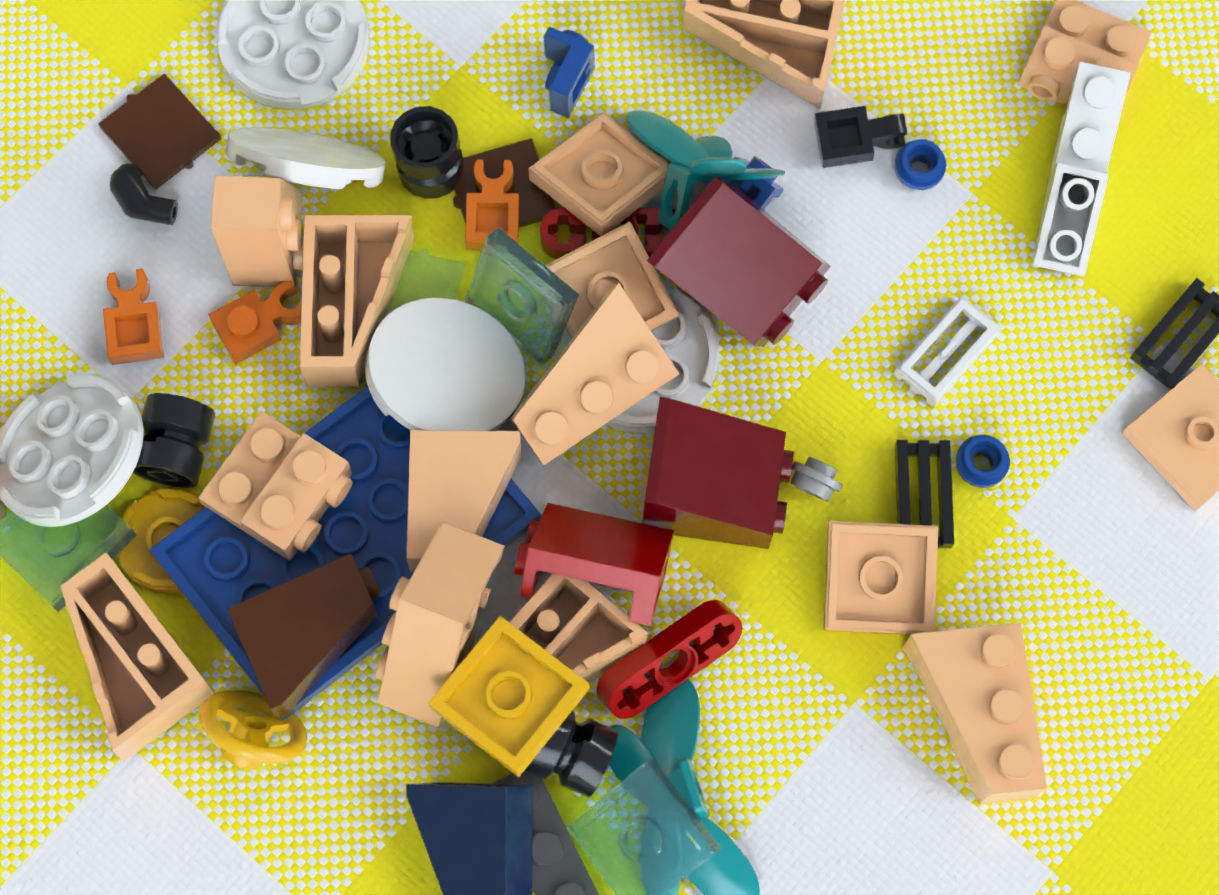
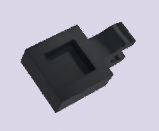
(849, 136)

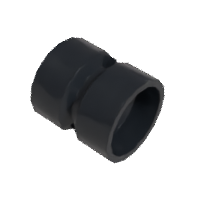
(427, 152)
(173, 434)
(577, 754)

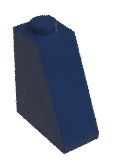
(476, 835)

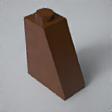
(304, 628)

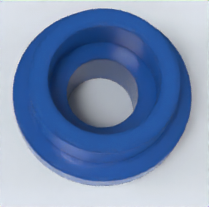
(925, 152)
(991, 449)

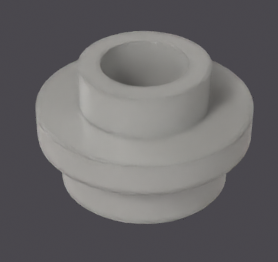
(815, 478)

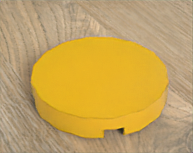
(159, 508)

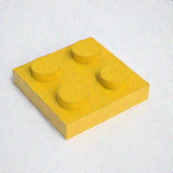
(509, 696)

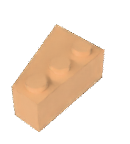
(776, 38)
(258, 229)
(347, 291)
(594, 379)
(434, 620)
(578, 626)
(131, 658)
(986, 706)

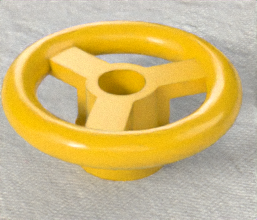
(249, 733)

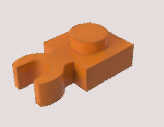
(492, 207)
(250, 324)
(134, 326)

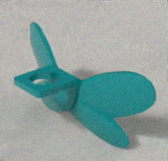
(690, 161)
(671, 740)

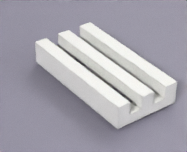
(920, 383)

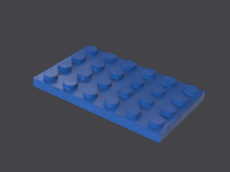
(224, 566)

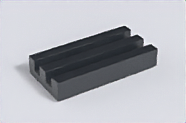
(1209, 303)
(924, 451)

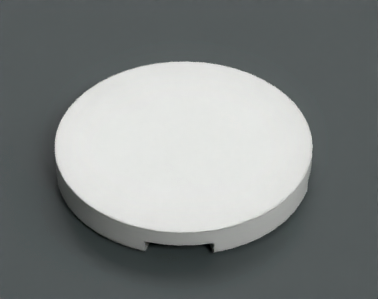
(292, 49)
(305, 157)
(694, 352)
(444, 367)
(69, 450)

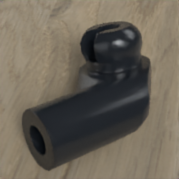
(135, 200)

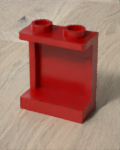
(597, 551)

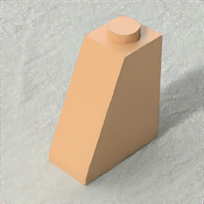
(456, 481)

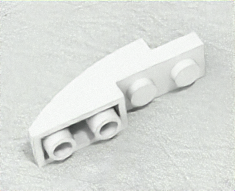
(1080, 169)

